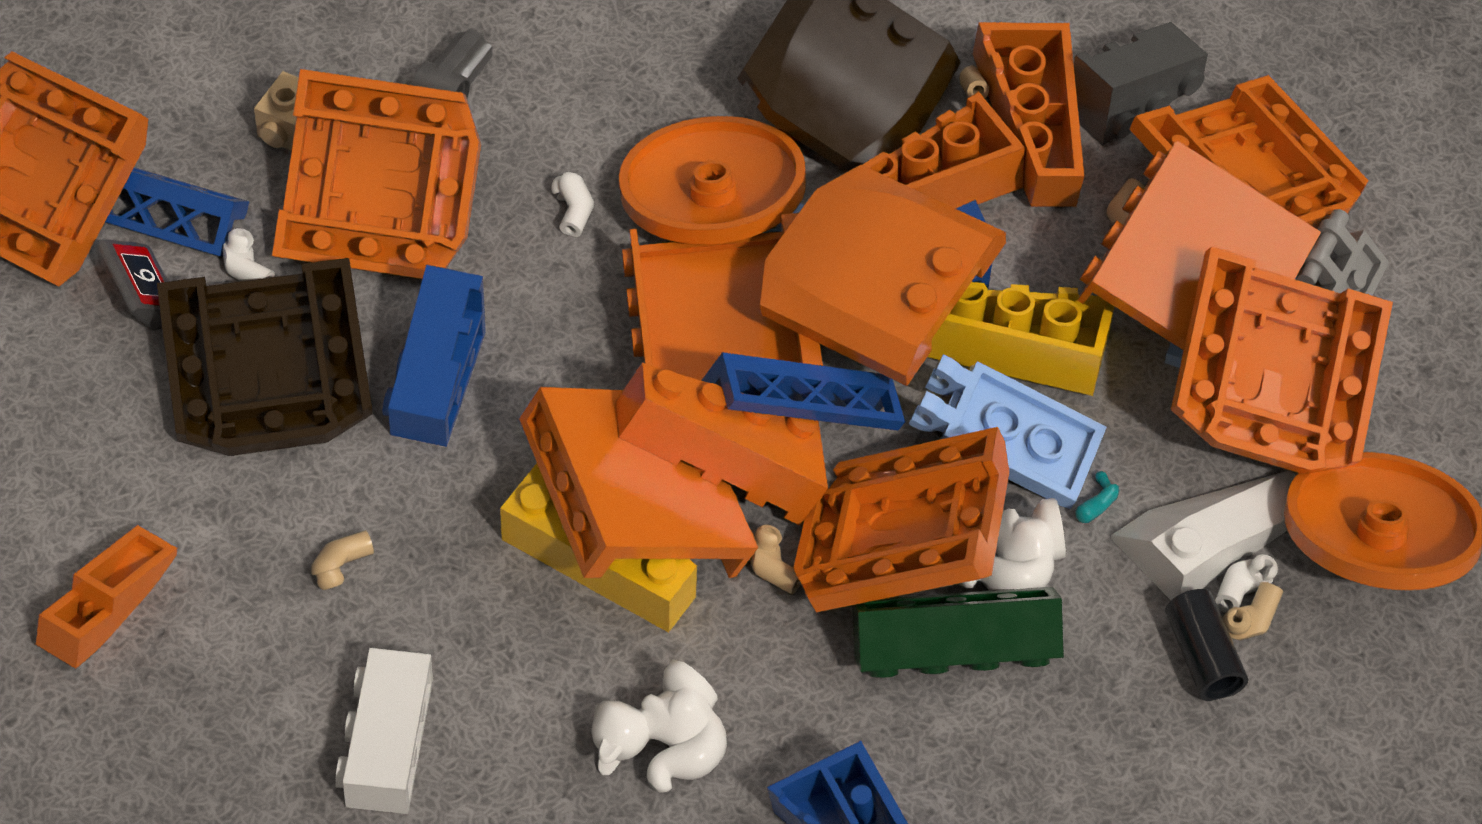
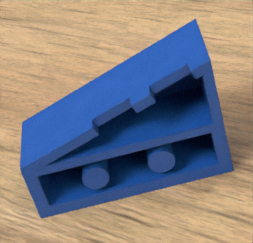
(437, 356)
(836, 791)

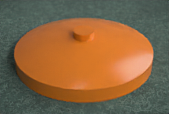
(712, 180)
(1386, 523)

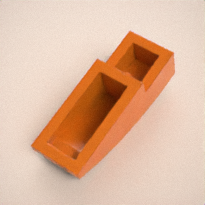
(103, 596)

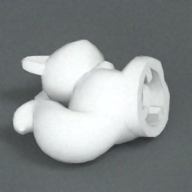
(1026, 549)
(676, 717)

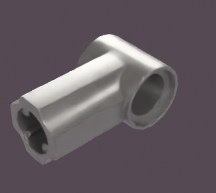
(457, 64)

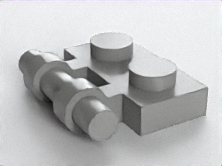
(1357, 263)

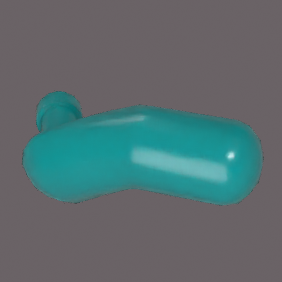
(1098, 504)

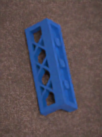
(179, 195)
(807, 391)

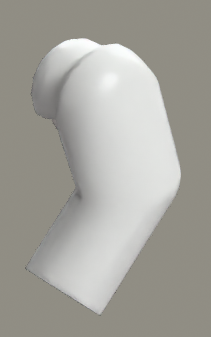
(579, 202)
(239, 257)
(1244, 579)

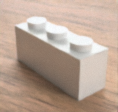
(385, 730)

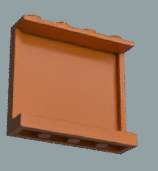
(1170, 224)
(706, 303)
(622, 498)

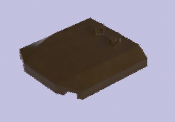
(849, 76)
(265, 359)

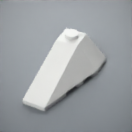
(1202, 536)

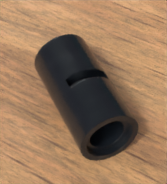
(1206, 645)

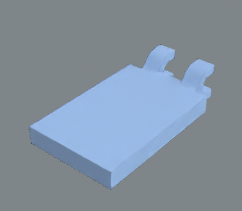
(1044, 440)

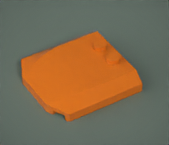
(1265, 144)
(59, 166)
(378, 175)
(875, 270)
(1280, 366)
(905, 521)

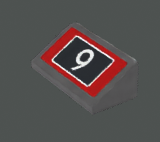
(137, 277)

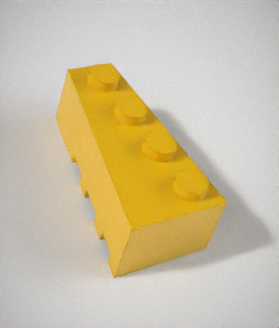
(1028, 334)
(647, 587)

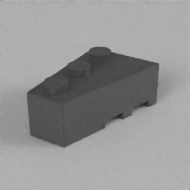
(1135, 79)

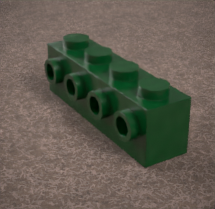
(958, 630)

